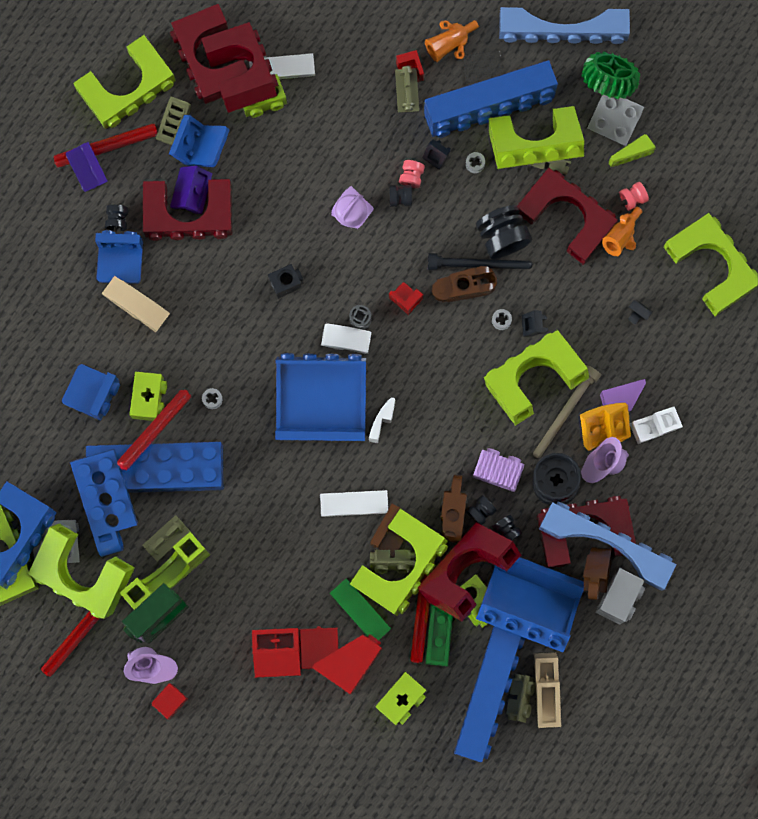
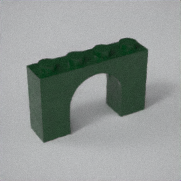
(154, 615)

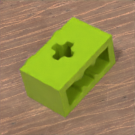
(142, 385)
(388, 704)

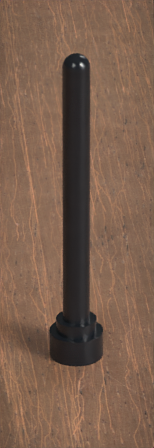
(436, 262)

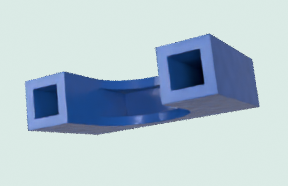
(34, 520)

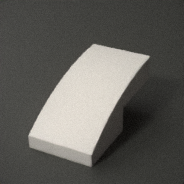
(346, 338)
(384, 415)
(656, 425)

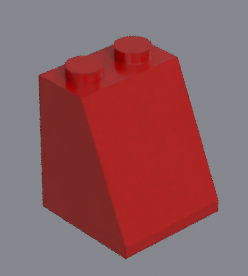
(350, 663)

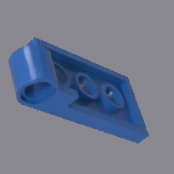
(105, 536)

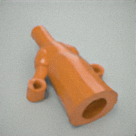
(445, 42)
(622, 234)

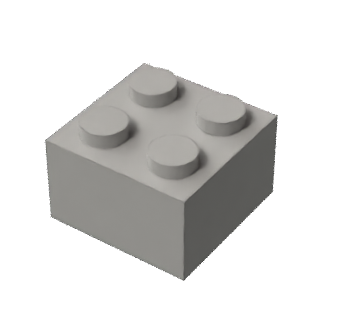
(620, 597)

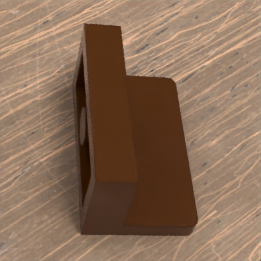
(385, 538)

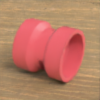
(412, 173)
(634, 196)

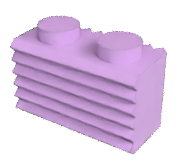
(498, 469)

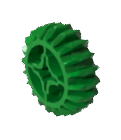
(610, 75)

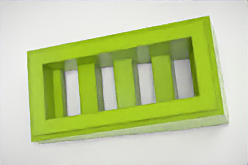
(639, 148)

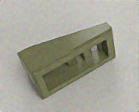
(173, 102)

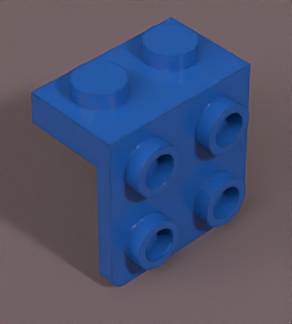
(198, 143)
(119, 256)
(91, 391)

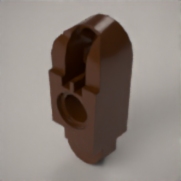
(447, 289)
(453, 511)
(597, 571)

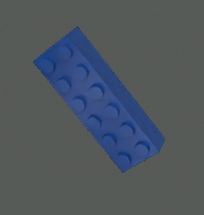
(490, 99)
(170, 467)
(487, 695)

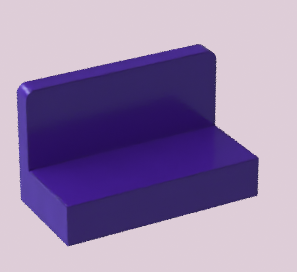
(86, 167)
(191, 189)

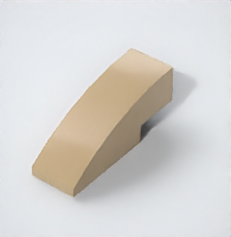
(135, 303)
(547, 690)

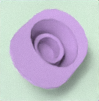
(351, 209)
(604, 460)
(149, 667)

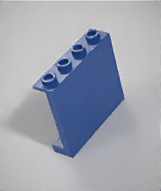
(320, 397)
(532, 603)

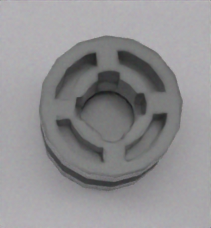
(360, 322)

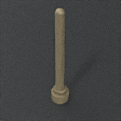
(594, 375)

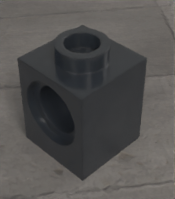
(287, 271)

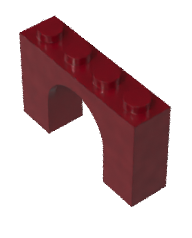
(188, 34)
(257, 82)
(554, 188)
(214, 222)
(612, 513)
(476, 546)

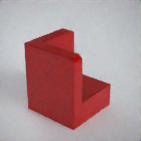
(411, 59)
(406, 297)
(169, 701)

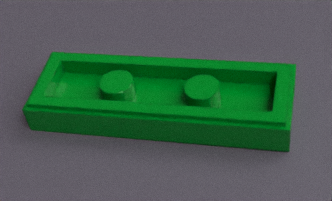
(359, 610)
(439, 637)

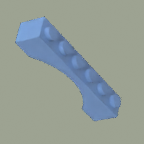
(519, 24)
(649, 566)

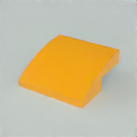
(603, 423)

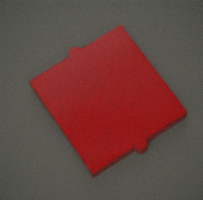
(317, 644)

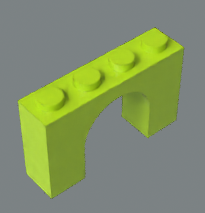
(110, 107)
(515, 151)
(707, 234)
(550, 352)
(427, 547)
(187, 556)
(51, 570)
(24, 583)

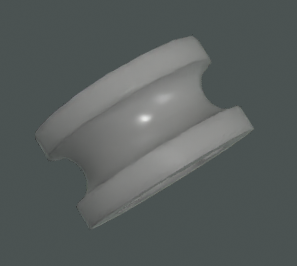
(473, 156)
(496, 315)
(211, 405)

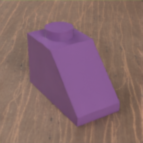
(626, 393)

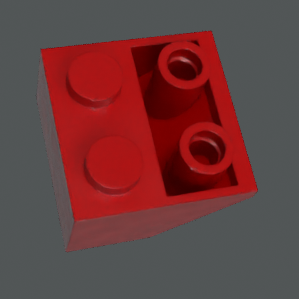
(276, 652)

